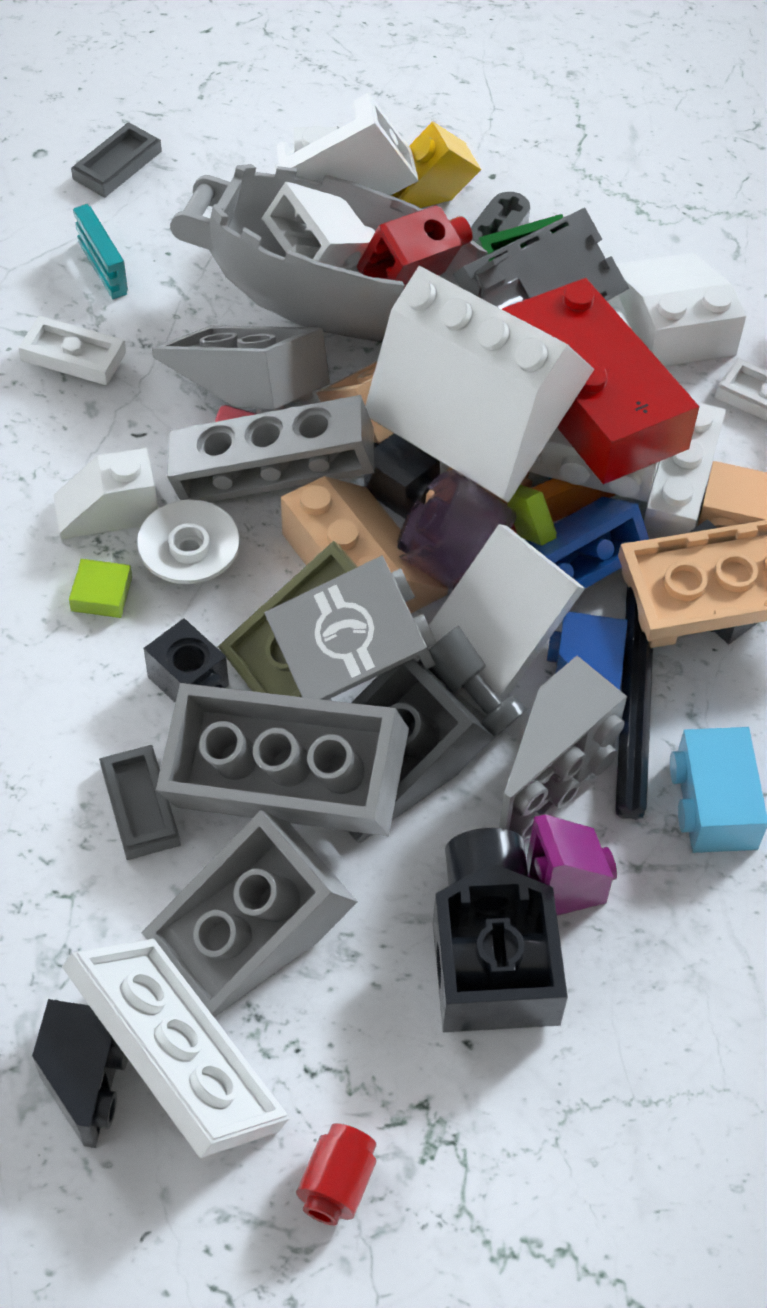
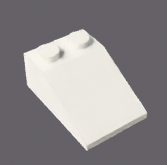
(682, 308)

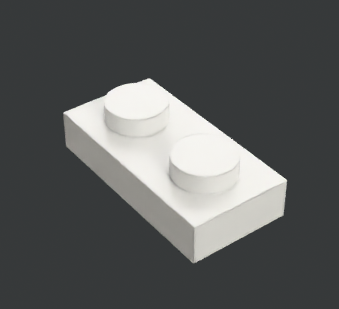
(72, 350)

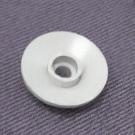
(184, 527)

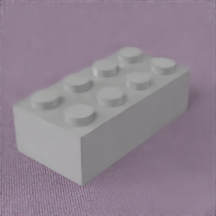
(284, 756)

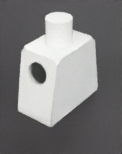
(317, 226)

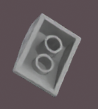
(251, 364)
(249, 912)

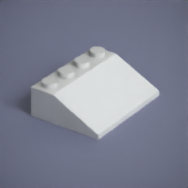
(471, 382)

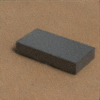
(116, 159)
(139, 810)

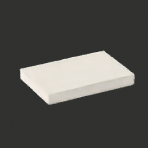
(507, 608)

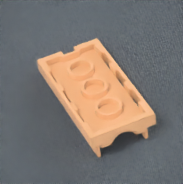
(698, 580)

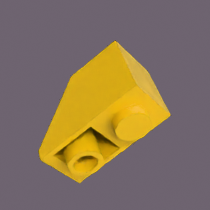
(442, 167)

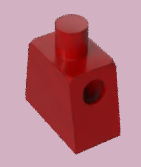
(413, 241)

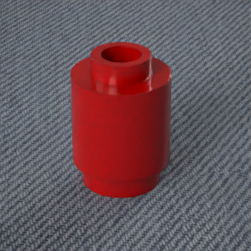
(337, 1174)

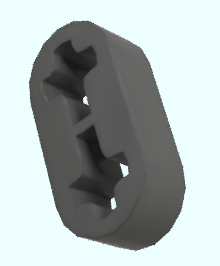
(507, 204)

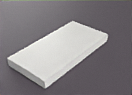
(176, 1045)

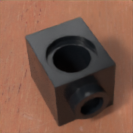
(183, 649)

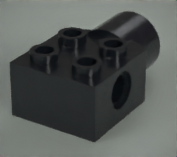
(496, 938)

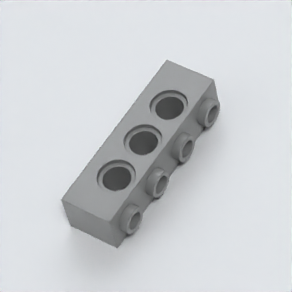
(271, 450)

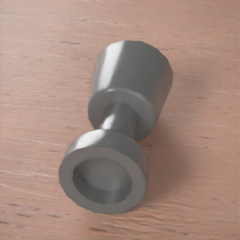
(459, 667)

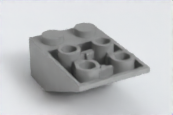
(564, 741)

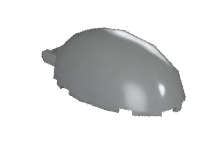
(289, 282)

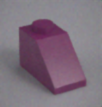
(570, 862)

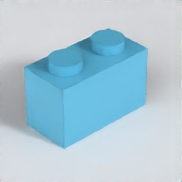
(719, 790)

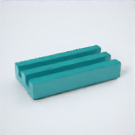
(101, 251)

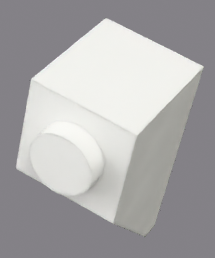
(107, 495)

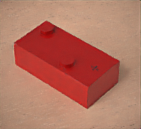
(630, 404)

